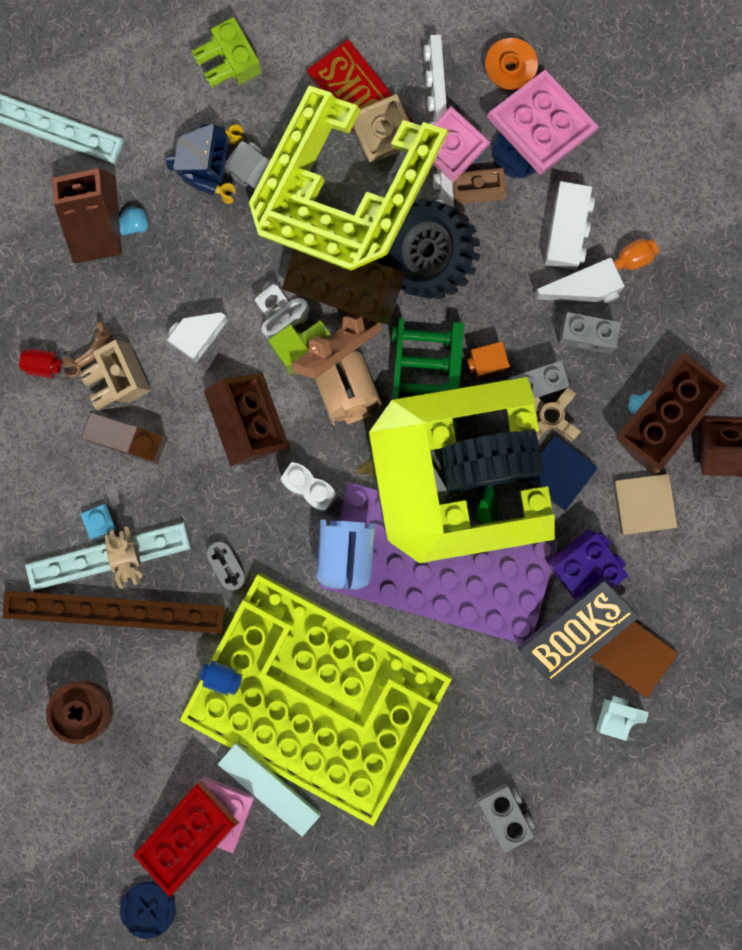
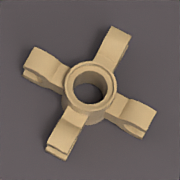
(566, 429)
(123, 557)

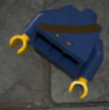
(202, 158)

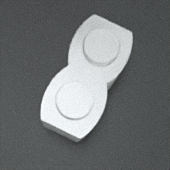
(302, 483)

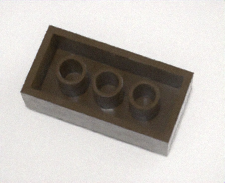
(365, 291)

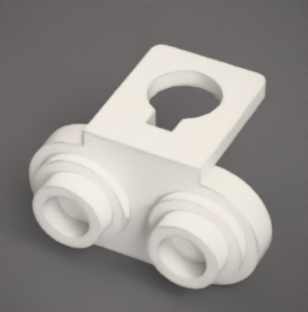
(285, 314)

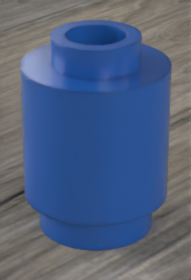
(220, 678)

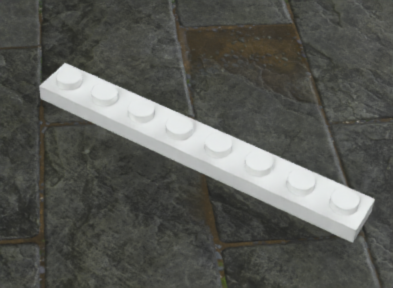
(437, 105)

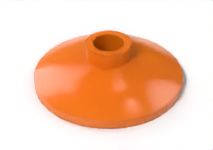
(515, 52)

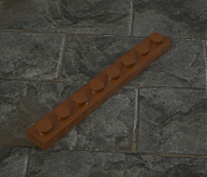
(113, 612)

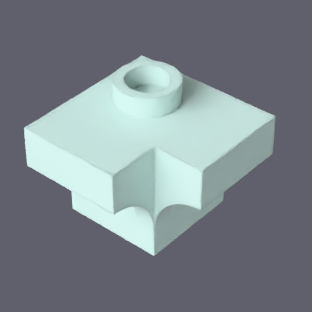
(618, 718)

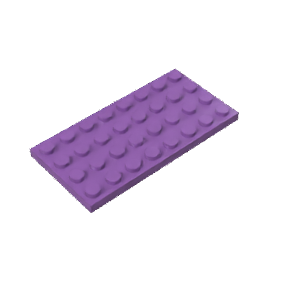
(481, 591)

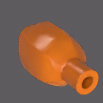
(637, 254)

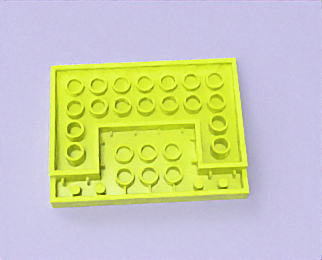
(319, 698)

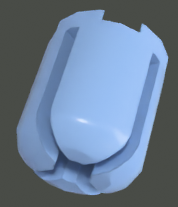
(345, 554)

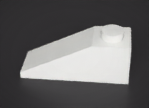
(587, 285)

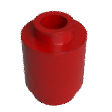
(40, 363)

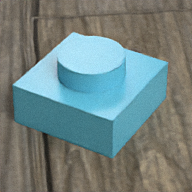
(98, 521)

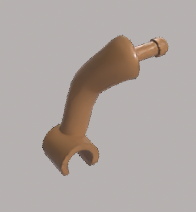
(101, 340)

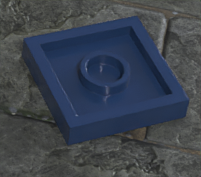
(564, 472)

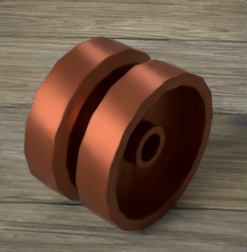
(63, 712)

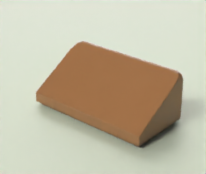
(480, 186)

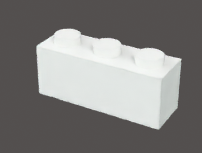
(569, 226)

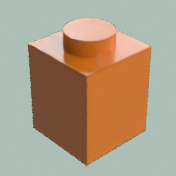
(488, 361)

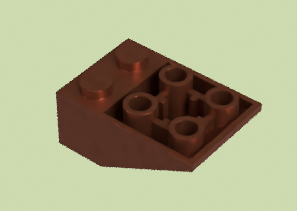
(88, 214)

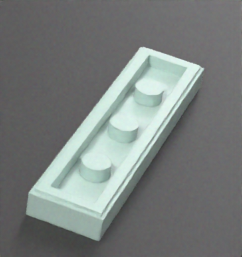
(269, 789)

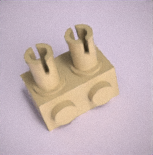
(121, 371)

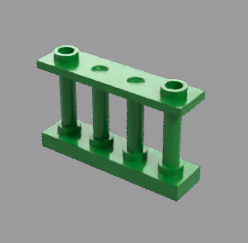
(450, 364)

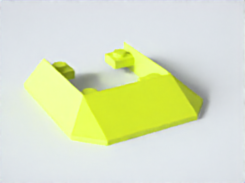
(287, 192)
(407, 480)

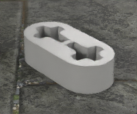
(231, 561)

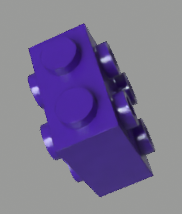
(586, 562)

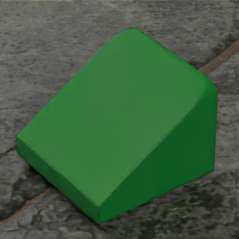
(488, 506)

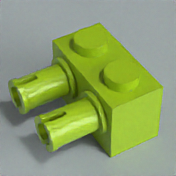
(237, 53)
(289, 345)

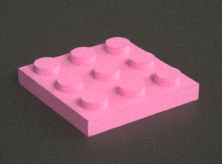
(542, 122)

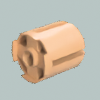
(360, 384)

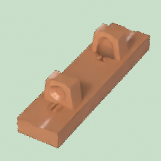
(329, 351)

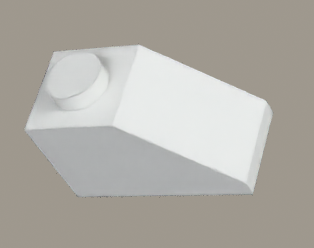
(196, 334)

